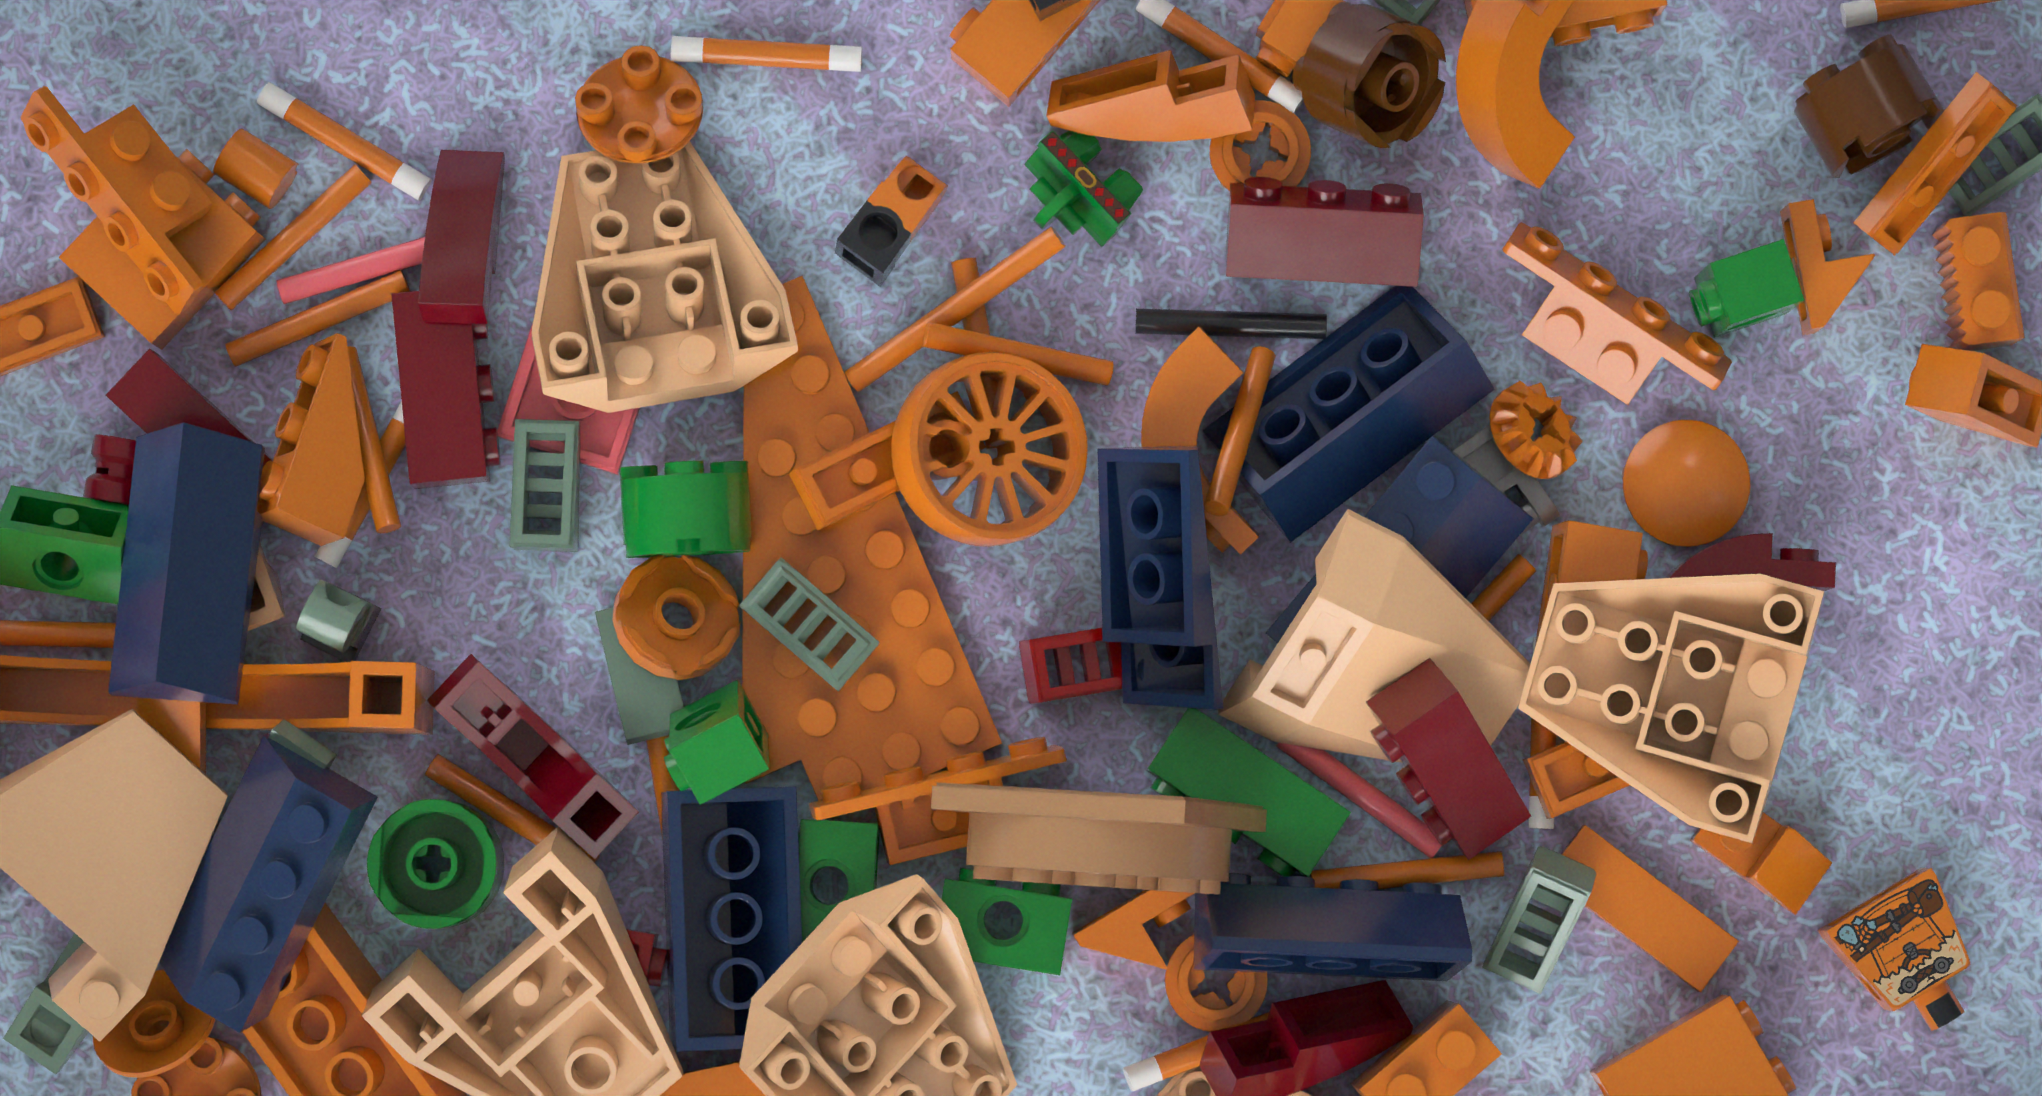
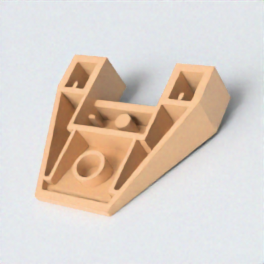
(110, 848)
(550, 1017)

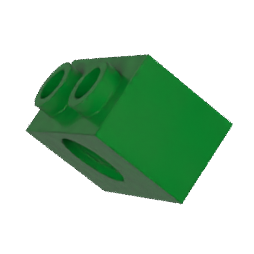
(1746, 289)
(62, 544)
(716, 743)
(838, 844)
(1044, 927)

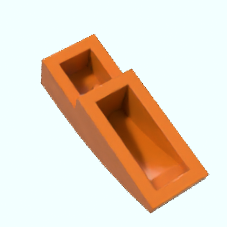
(1155, 100)

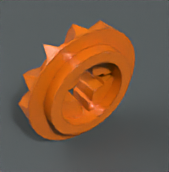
(1287, 138)
(1513, 424)
(1207, 1010)

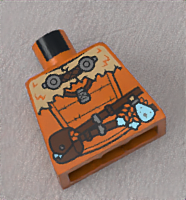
(1904, 947)

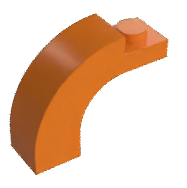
(1501, 87)
(1174, 412)

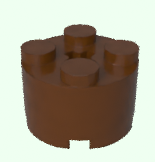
(1371, 75)
(1867, 107)

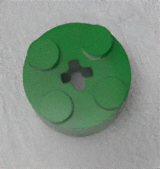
(686, 509)
(413, 833)

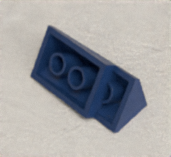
(188, 566)
(1158, 576)

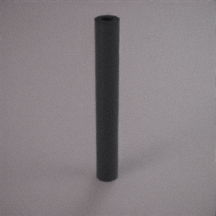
(1231, 323)

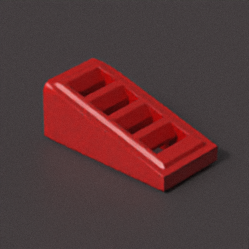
(1036, 671)

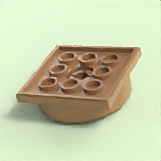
(1098, 836)

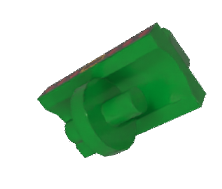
(1074, 192)

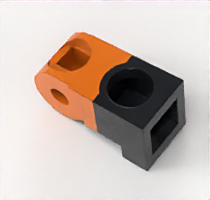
(890, 220)

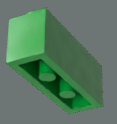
(1215, 764)

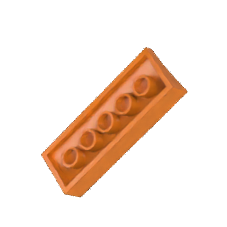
(317, 1030)

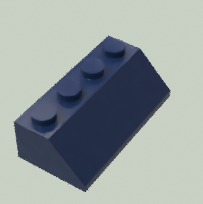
(1355, 408)
(1447, 515)
(263, 884)
(727, 907)
(1331, 930)

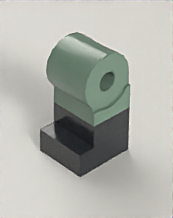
(336, 621)

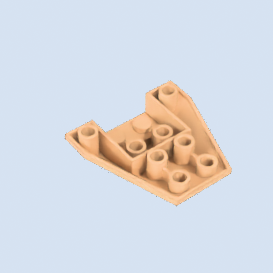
(652, 287)
(1359, 631)
(1677, 686)
(878, 1007)

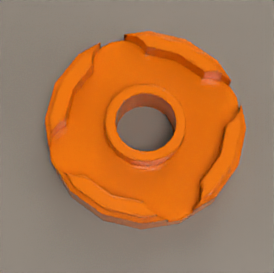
(657, 644)

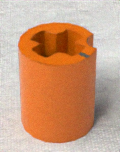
(255, 168)

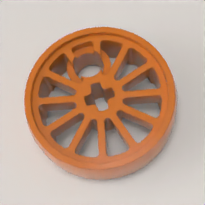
(916, 469)

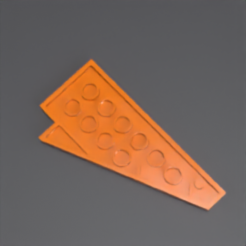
(915, 691)

